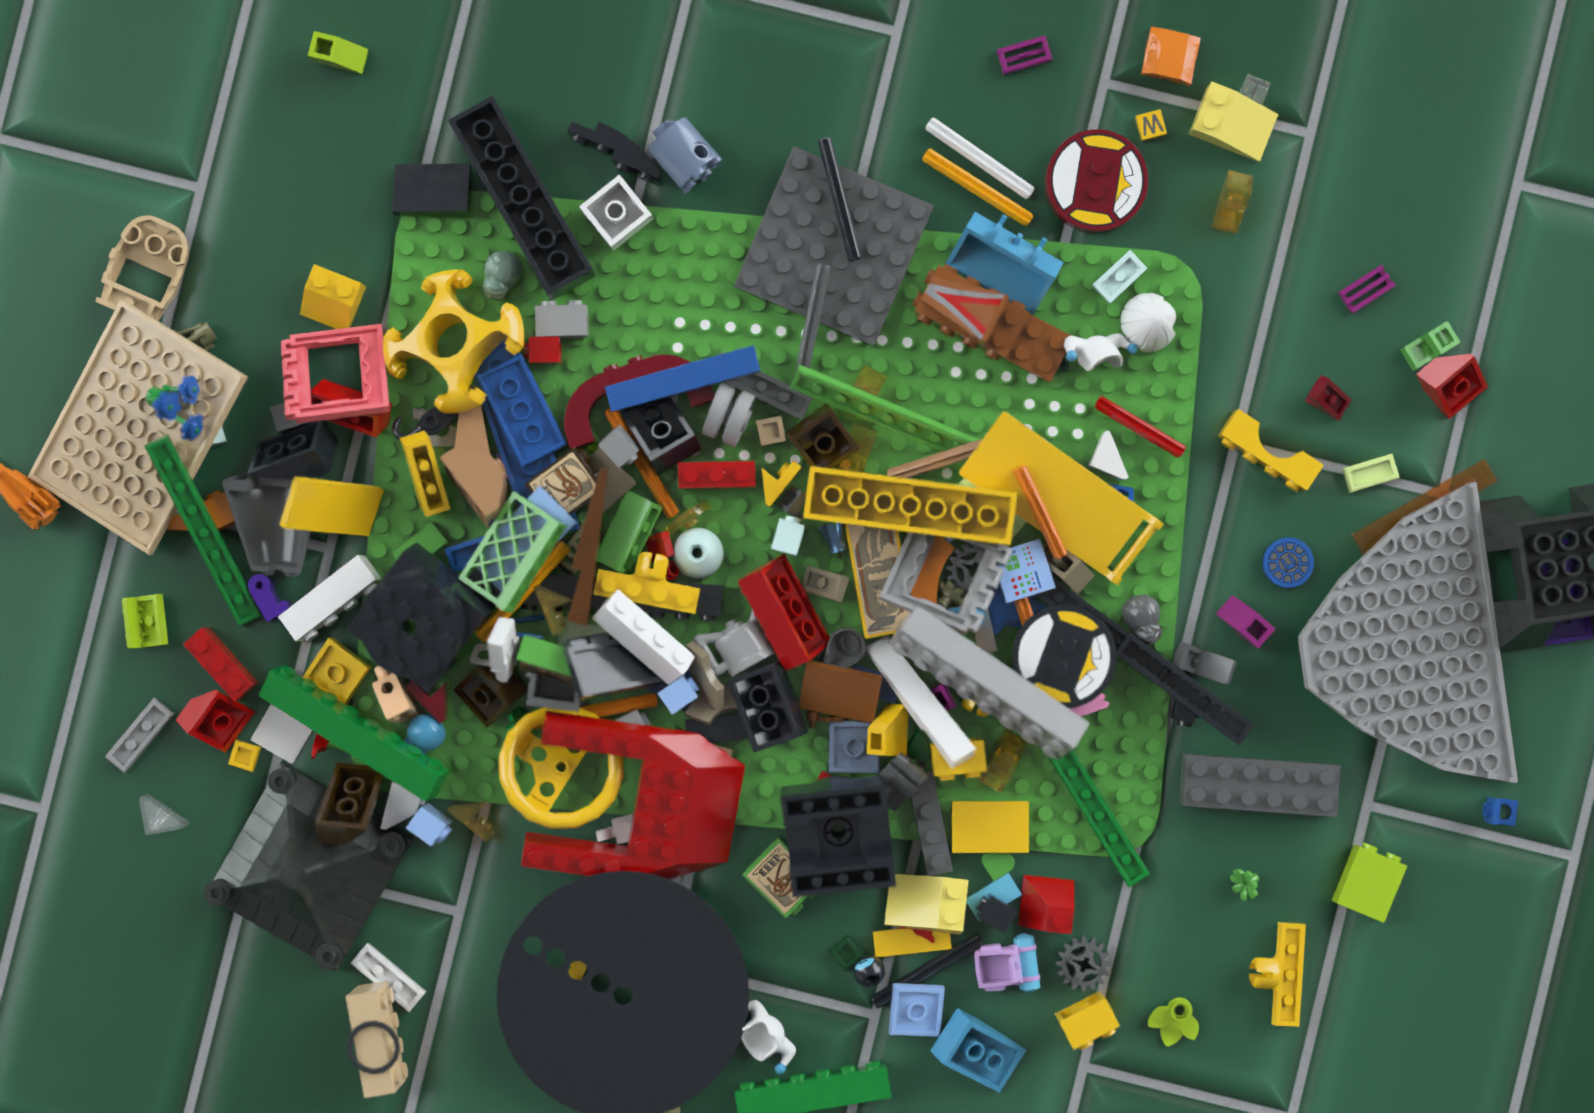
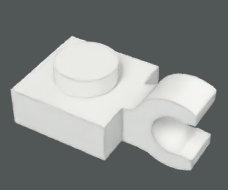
(620, 829)

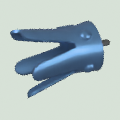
(834, 537)

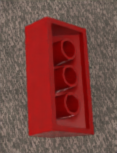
(784, 612)

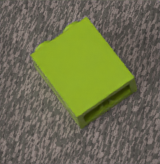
(1369, 882)

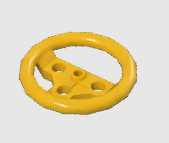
(536, 806)

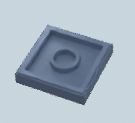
(849, 748)

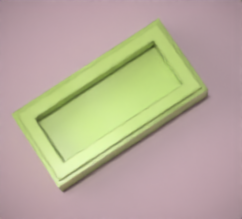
(1370, 473)

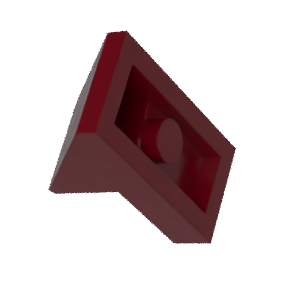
(1328, 398)
(436, 704)

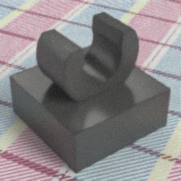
(793, 502)

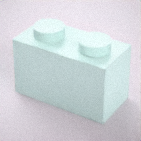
(788, 535)

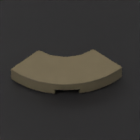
(705, 677)
(703, 712)

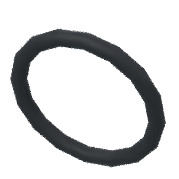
(359, 1065)

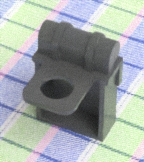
(902, 779)

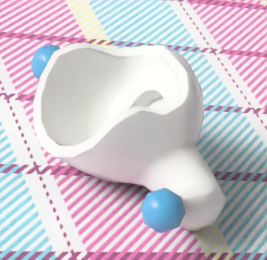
(1097, 350)
(766, 1036)

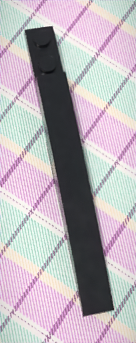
(1159, 670)

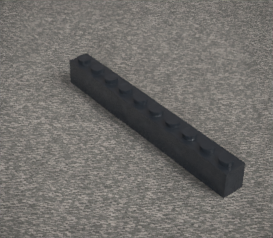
(708, 604)

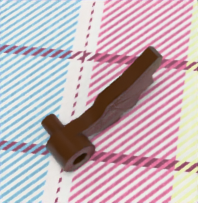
(813, 716)

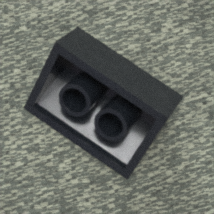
(767, 706)

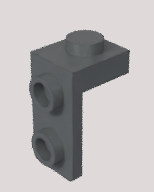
(1204, 663)

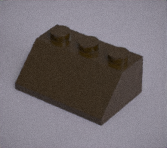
(348, 803)

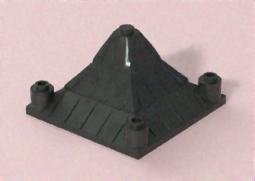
(297, 885)

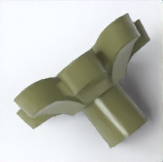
(949, 595)

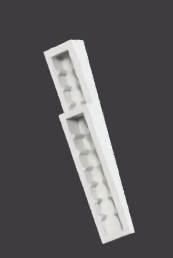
(921, 703)

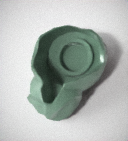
(501, 274)

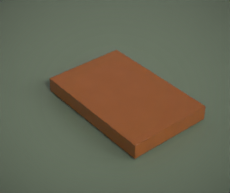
(840, 691)

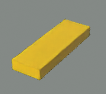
(905, 941)

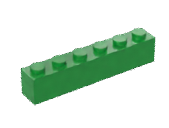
(815, 1091)

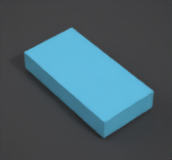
(1002, 888)

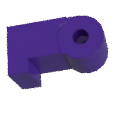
(266, 598)

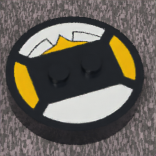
(1065, 654)

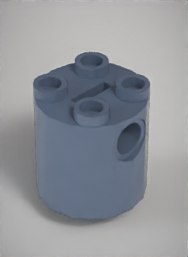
(683, 153)

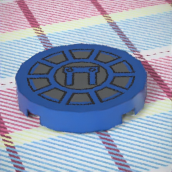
(1288, 562)

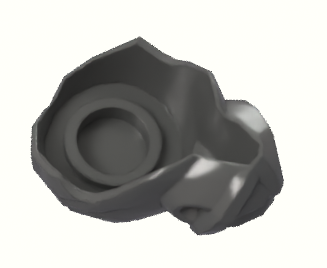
(1142, 617)
(844, 648)

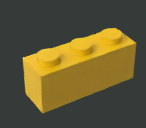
(425, 473)

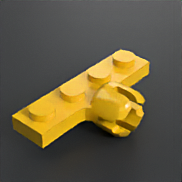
(648, 585)
(1283, 974)

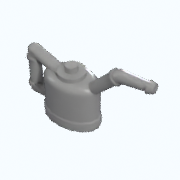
(739, 646)

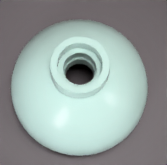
(711, 553)

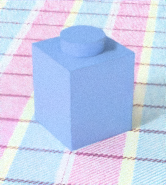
(679, 693)

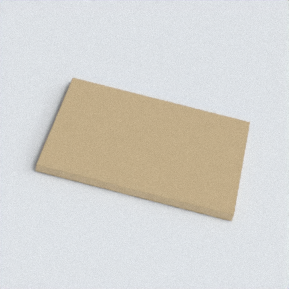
(98, 442)

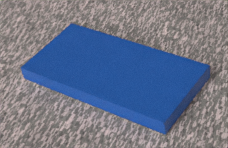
(521, 410)

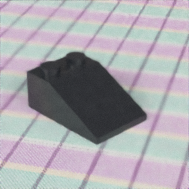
(661, 433)
(295, 453)

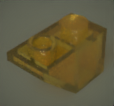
(1232, 201)
(1003, 761)

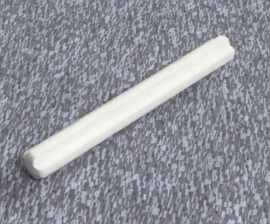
(979, 158)

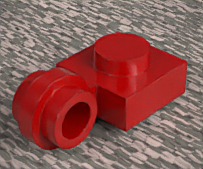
(661, 544)

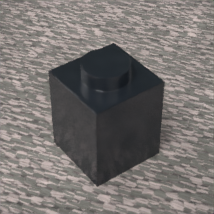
(996, 912)

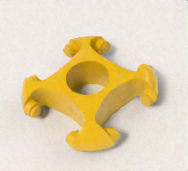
(462, 367)

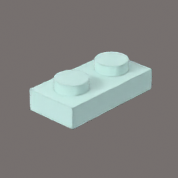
(1119, 276)

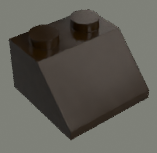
(822, 439)
(487, 695)

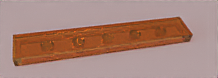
(1373, 532)

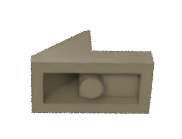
(824, 583)

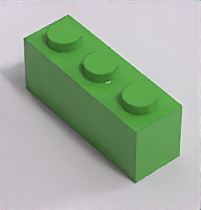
(628, 532)

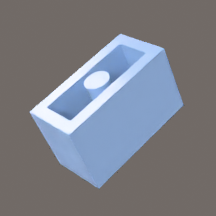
(430, 825)

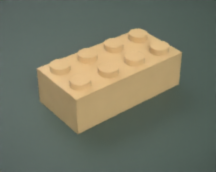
(374, 1044)

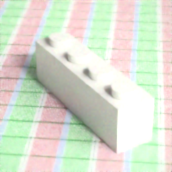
(330, 598)
(643, 637)

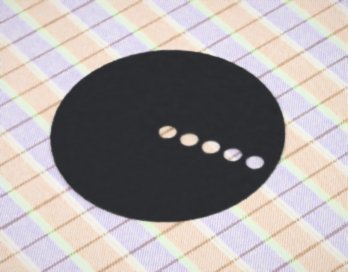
(683, 983)

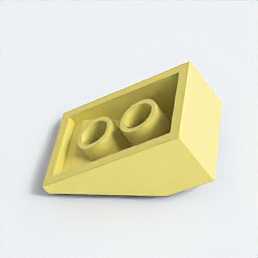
(1233, 122)
(927, 903)

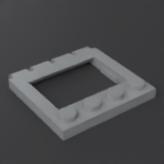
(909, 564)

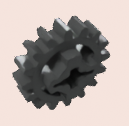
(958, 562)
(1088, 952)

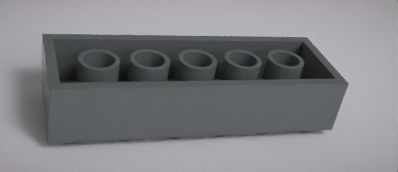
(1259, 784)

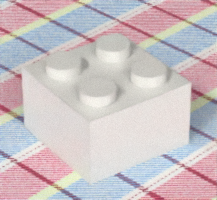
(616, 212)

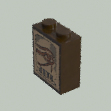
(568, 480)

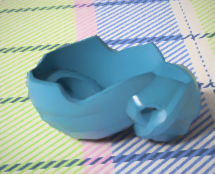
(425, 733)

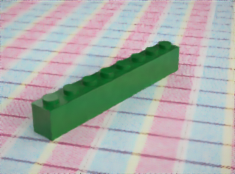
(354, 733)

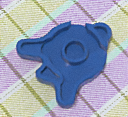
(1006, 613)

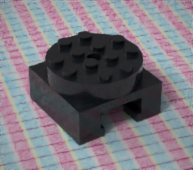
(439, 605)
(831, 860)

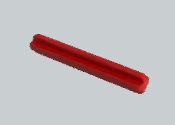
(1139, 426)

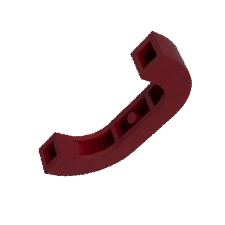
(579, 408)

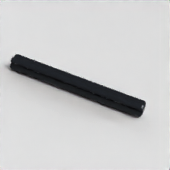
(839, 199)
(931, 968)

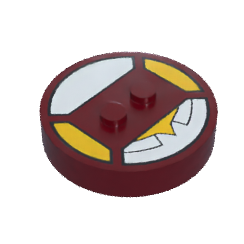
(1096, 181)

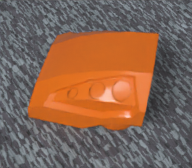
(1170, 55)

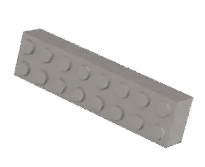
(988, 683)

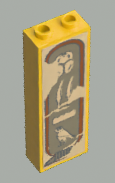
(872, 559)

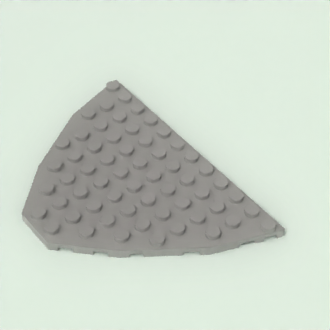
(1414, 643)

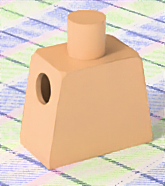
(398, 704)

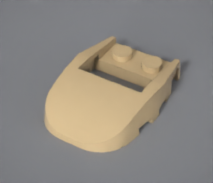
(153, 245)

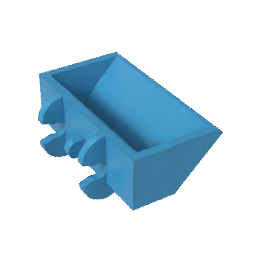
(1004, 261)

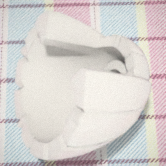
(1148, 322)

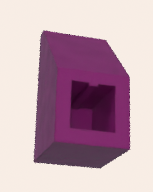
(1245, 622)

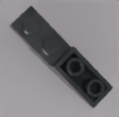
(626, 154)

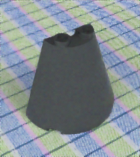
(257, 512)

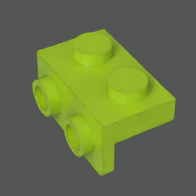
(145, 621)

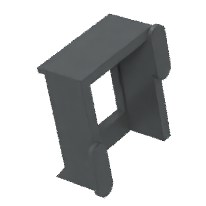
(552, 694)

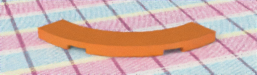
(928, 578)

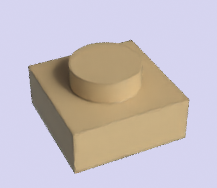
(771, 431)

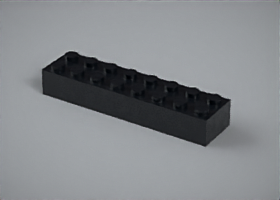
(521, 198)

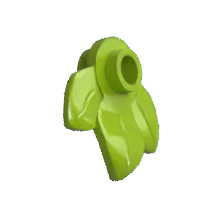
(1174, 1025)

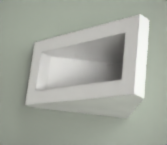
(1107, 459)

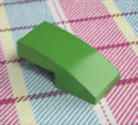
(1430, 346)

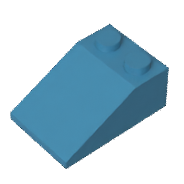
(977, 1050)

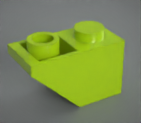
(337, 53)

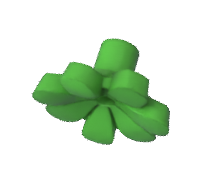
(1245, 883)

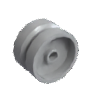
(725, 413)

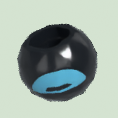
(869, 971)

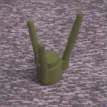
(201, 334)

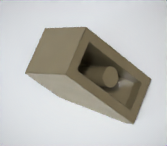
(1068, 570)

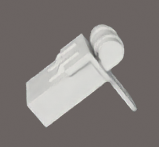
(502, 649)

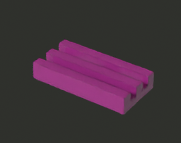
(1004, 61)
(1384, 277)

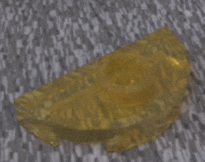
(688, 518)

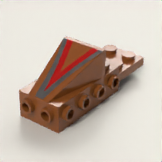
(990, 322)

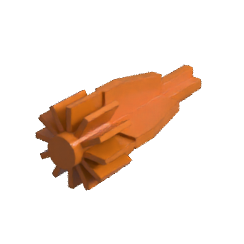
(27, 498)

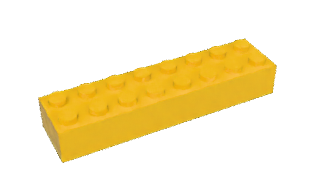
(910, 505)

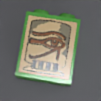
(544, 659)
(771, 878)

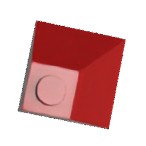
(1452, 382)
(215, 719)
(1047, 904)

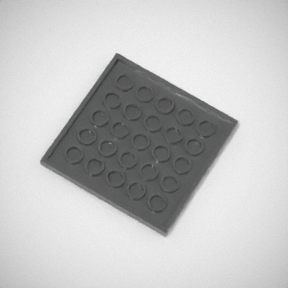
(804, 231)

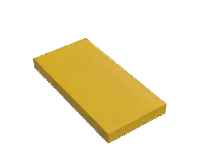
(331, 506)

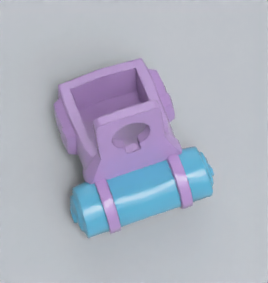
(1008, 965)

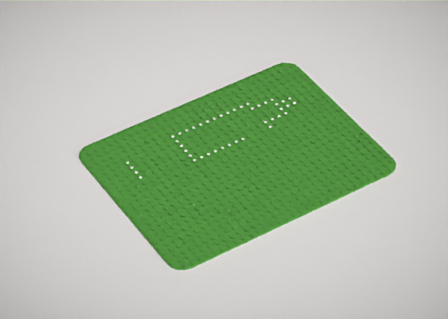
(677, 297)

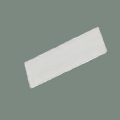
(985, 636)

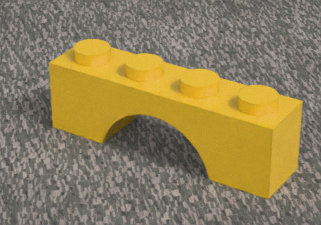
(1243, 434)

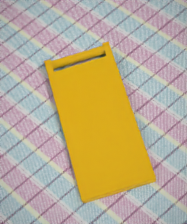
(1084, 509)

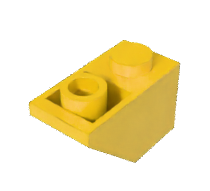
(889, 731)

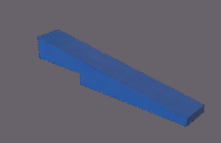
(683, 378)

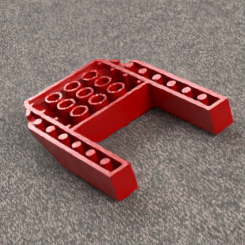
(680, 807)

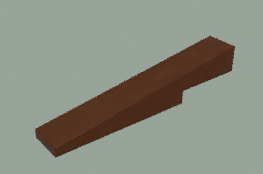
(587, 553)

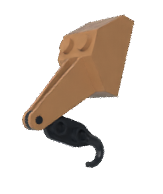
(469, 464)

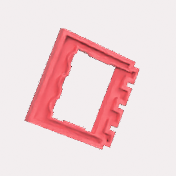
(297, 380)

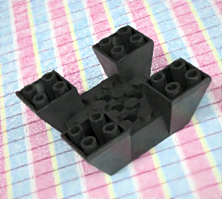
(1535, 541)

